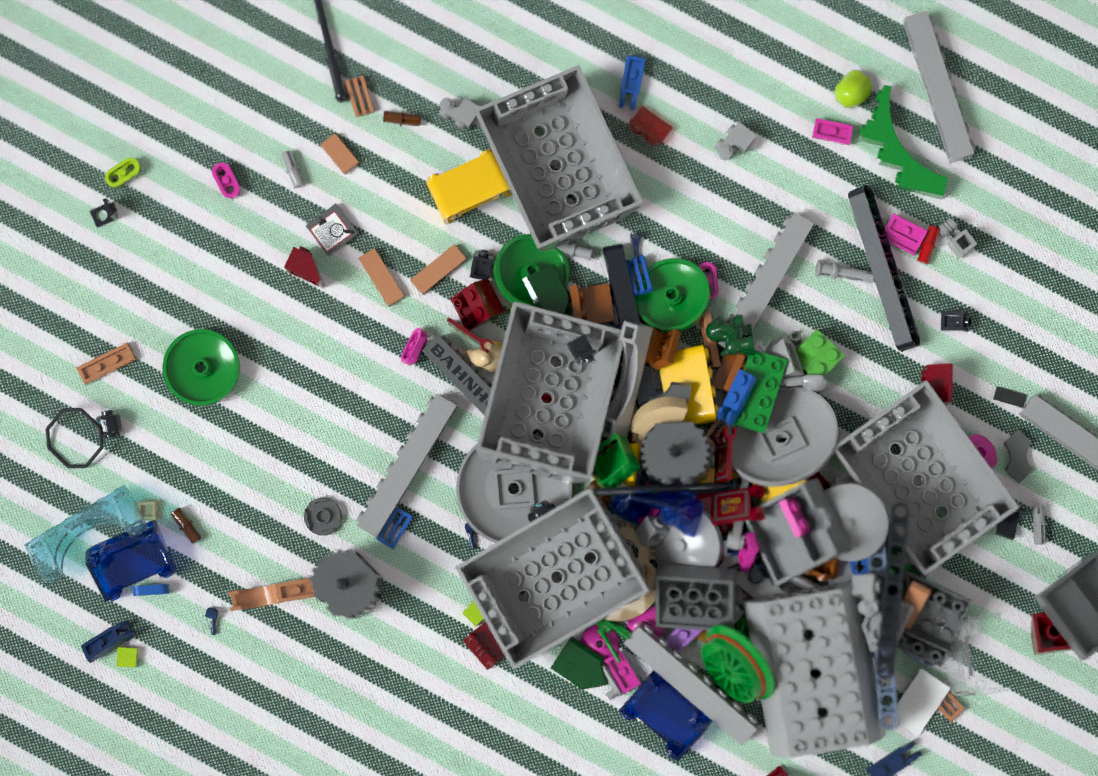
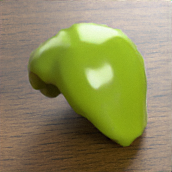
(853, 89)

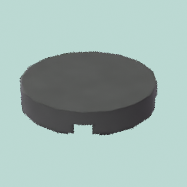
(322, 516)

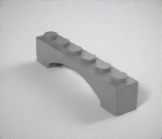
(635, 343)

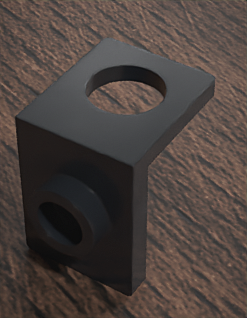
(111, 211)
(1007, 527)

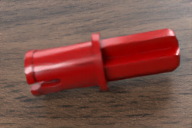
(928, 244)

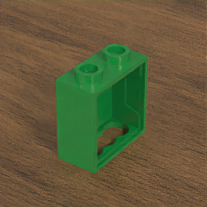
(616, 462)

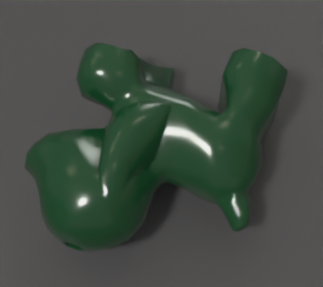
(732, 335)

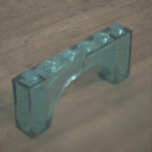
(50, 548)

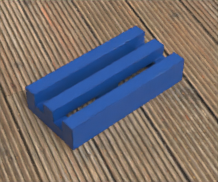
(635, 262)
(381, 535)

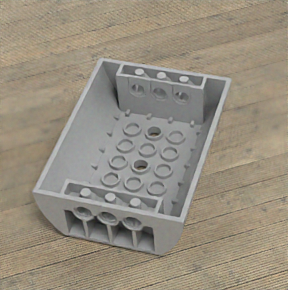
(573, 137)
(578, 393)
(951, 472)
(527, 564)
(837, 649)

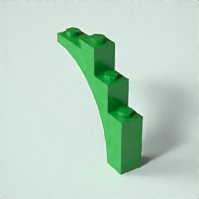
(880, 132)

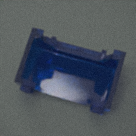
(676, 509)
(128, 560)
(666, 714)

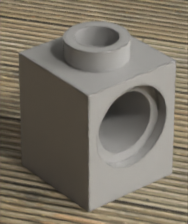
(651, 531)

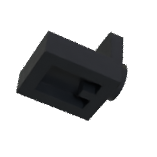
(481, 264)
(955, 321)
(582, 350)

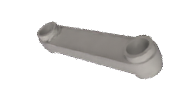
(735, 538)

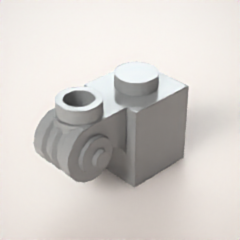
(463, 115)
(738, 137)
(959, 241)
(869, 590)

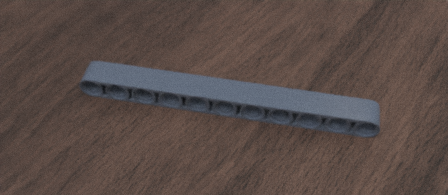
(882, 690)

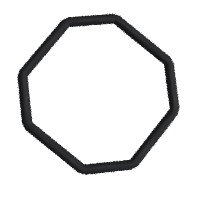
(91, 420)

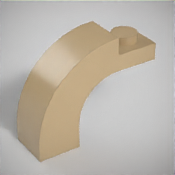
(657, 411)
(640, 604)

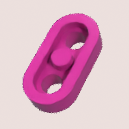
(226, 181)
(712, 278)
(413, 347)

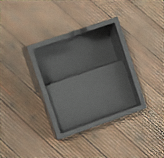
(792, 556)
(1073, 605)

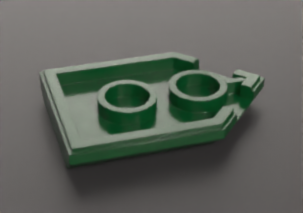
(548, 290)
(580, 665)

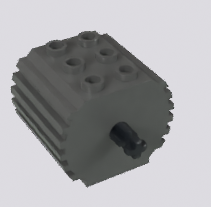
(676, 454)
(346, 584)

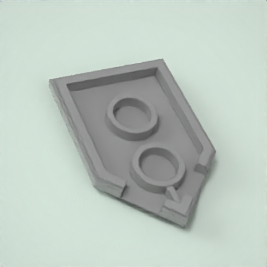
(871, 625)

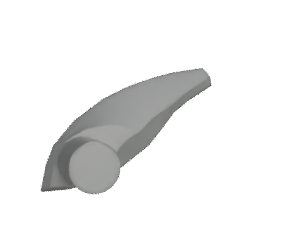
(613, 683)

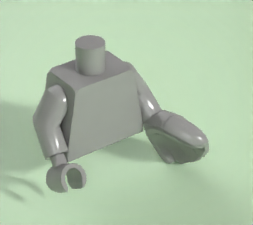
(792, 376)

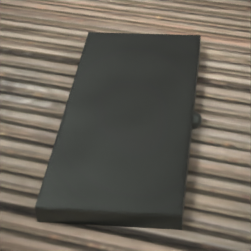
(1009, 397)

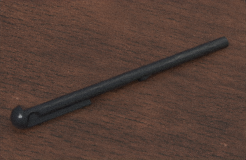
(340, 96)
(696, 488)

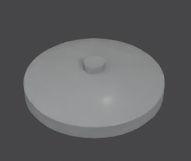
(861, 518)
(701, 551)

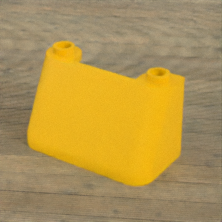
(468, 186)

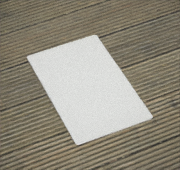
(920, 702)

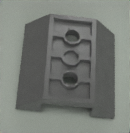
(927, 636)

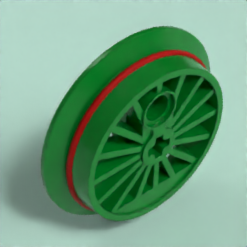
(737, 665)

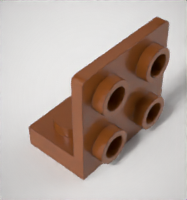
(592, 303)

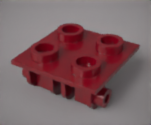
(484, 646)

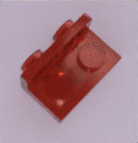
(650, 126)

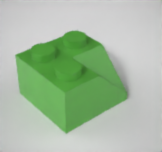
(818, 354)

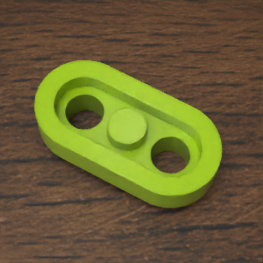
(122, 171)

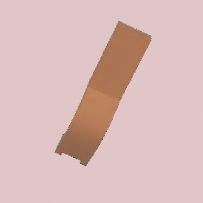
(271, 594)

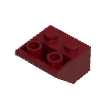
(477, 304)

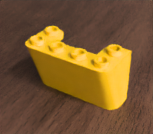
(692, 368)

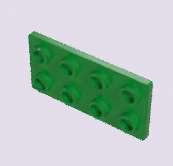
(760, 403)

